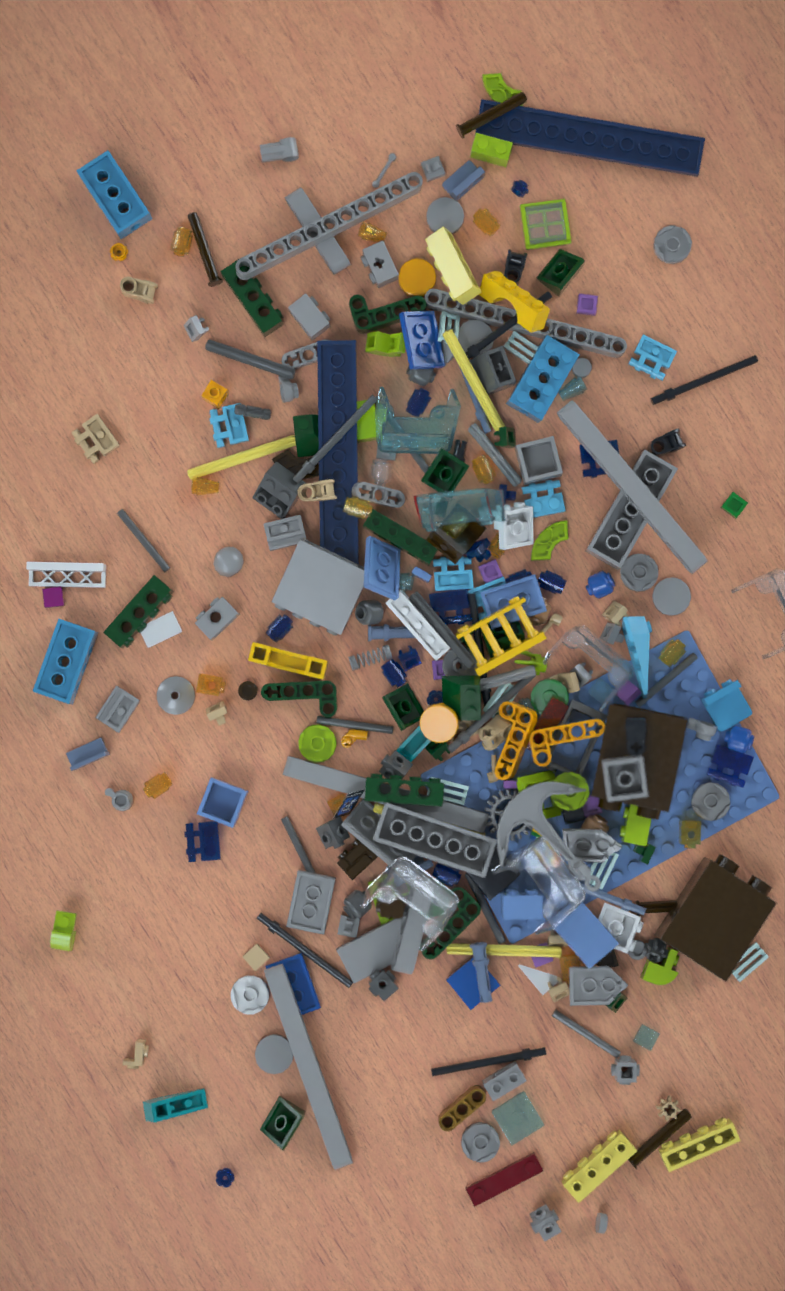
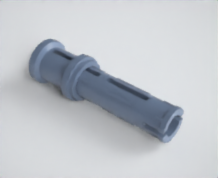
(386, 632)
(480, 962)

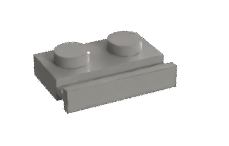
(284, 532)
(117, 709)

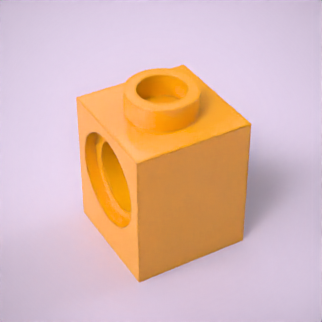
(215, 394)

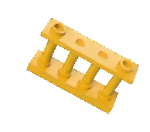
(517, 645)

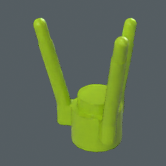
(536, 661)

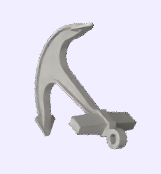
(527, 809)

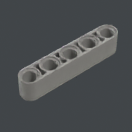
(306, 214)
(408, 941)

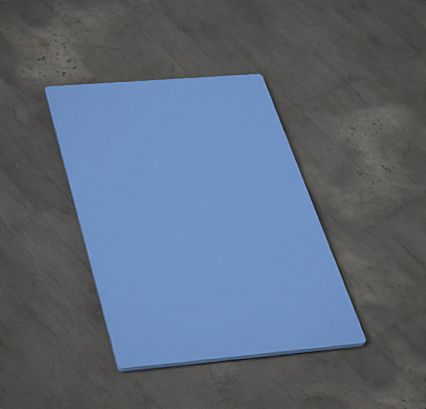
(678, 698)

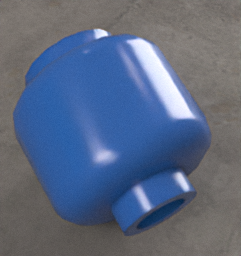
(600, 584)
(739, 739)

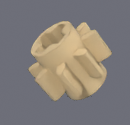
(671, 1112)

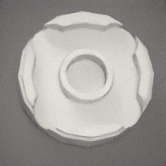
(249, 994)

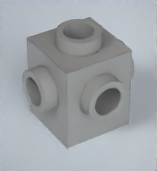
(630, 1074)
(544, 1218)

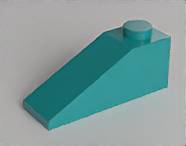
(174, 1105)

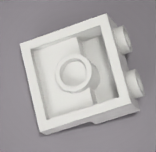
(518, 527)
(621, 926)

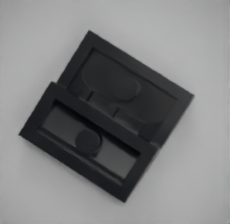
(494, 883)

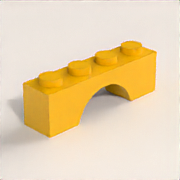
(530, 311)
(288, 661)

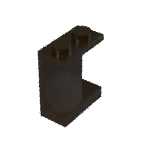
(456, 548)

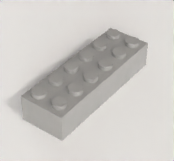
(623, 522)
(434, 840)

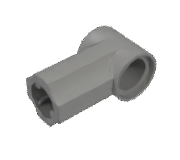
(283, 150)

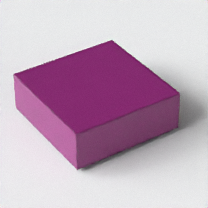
(53, 597)

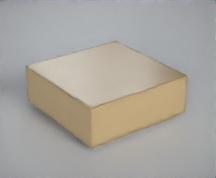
(256, 957)

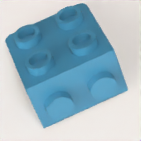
(726, 705)

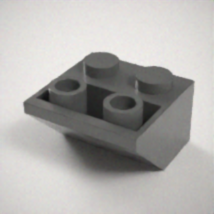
(494, 370)
(278, 490)

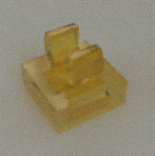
(336, 802)

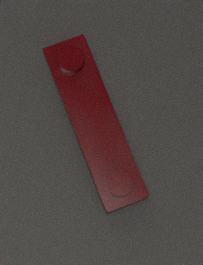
(504, 1179)

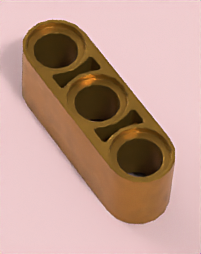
(458, 1117)

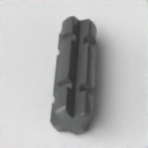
(251, 411)

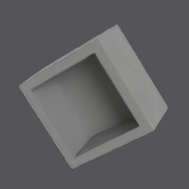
(538, 460)

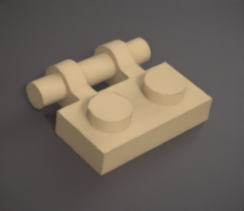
(99, 434)

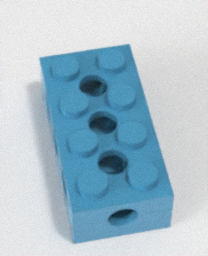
(106, 166)
(555, 377)
(53, 666)

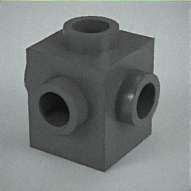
(395, 765)
(333, 833)
(386, 990)

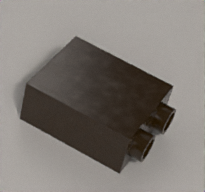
(660, 759)
(717, 916)

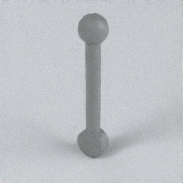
(392, 157)

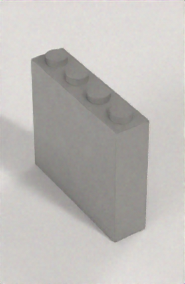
(320, 587)

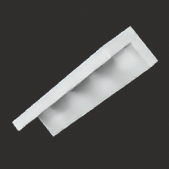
(66, 567)
(418, 625)

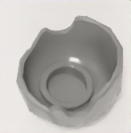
(228, 561)

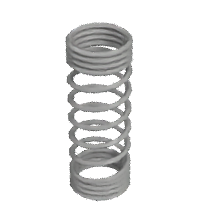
(385, 649)

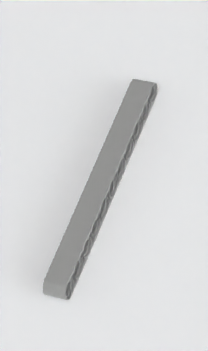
(335, 218)
(553, 325)
(632, 487)
(349, 783)
(308, 1066)

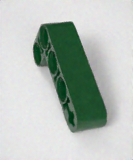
(388, 310)
(299, 695)
(452, 930)

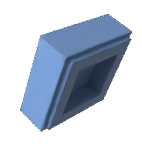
(421, 574)

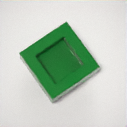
(734, 505)

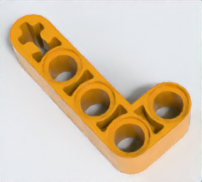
(566, 737)
(512, 741)

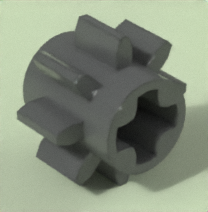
(655, 950)

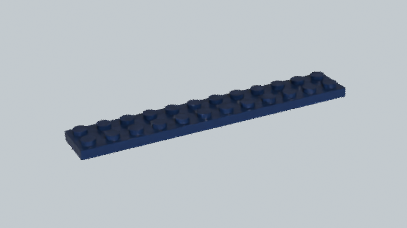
(596, 139)
(335, 406)

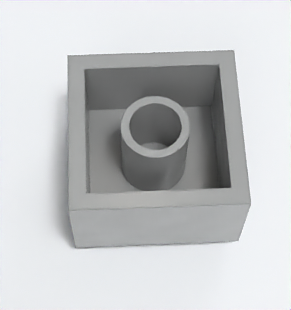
(624, 778)

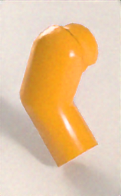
(351, 736)

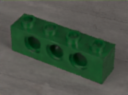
(265, 324)
(400, 537)
(115, 629)
(373, 792)

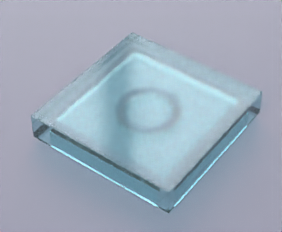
(517, 1118)

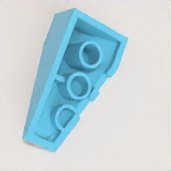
(637, 638)

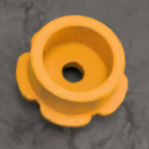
(118, 247)

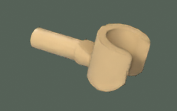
(555, 619)
(491, 775)

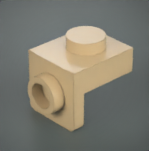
(568, 679)
(141, 1052)

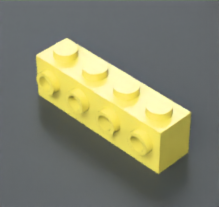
(452, 266)
(699, 1144)
(598, 1166)

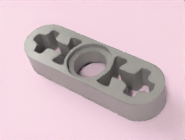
(296, 365)
(385, 493)

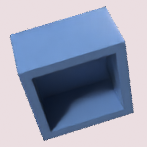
(222, 802)
(521, 905)

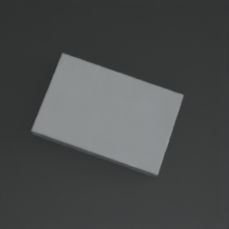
(311, 902)

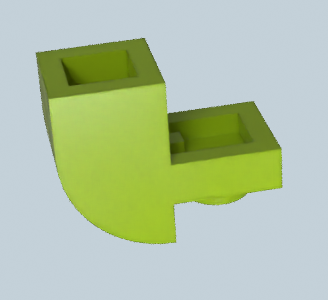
(385, 344)
(63, 932)
(661, 973)

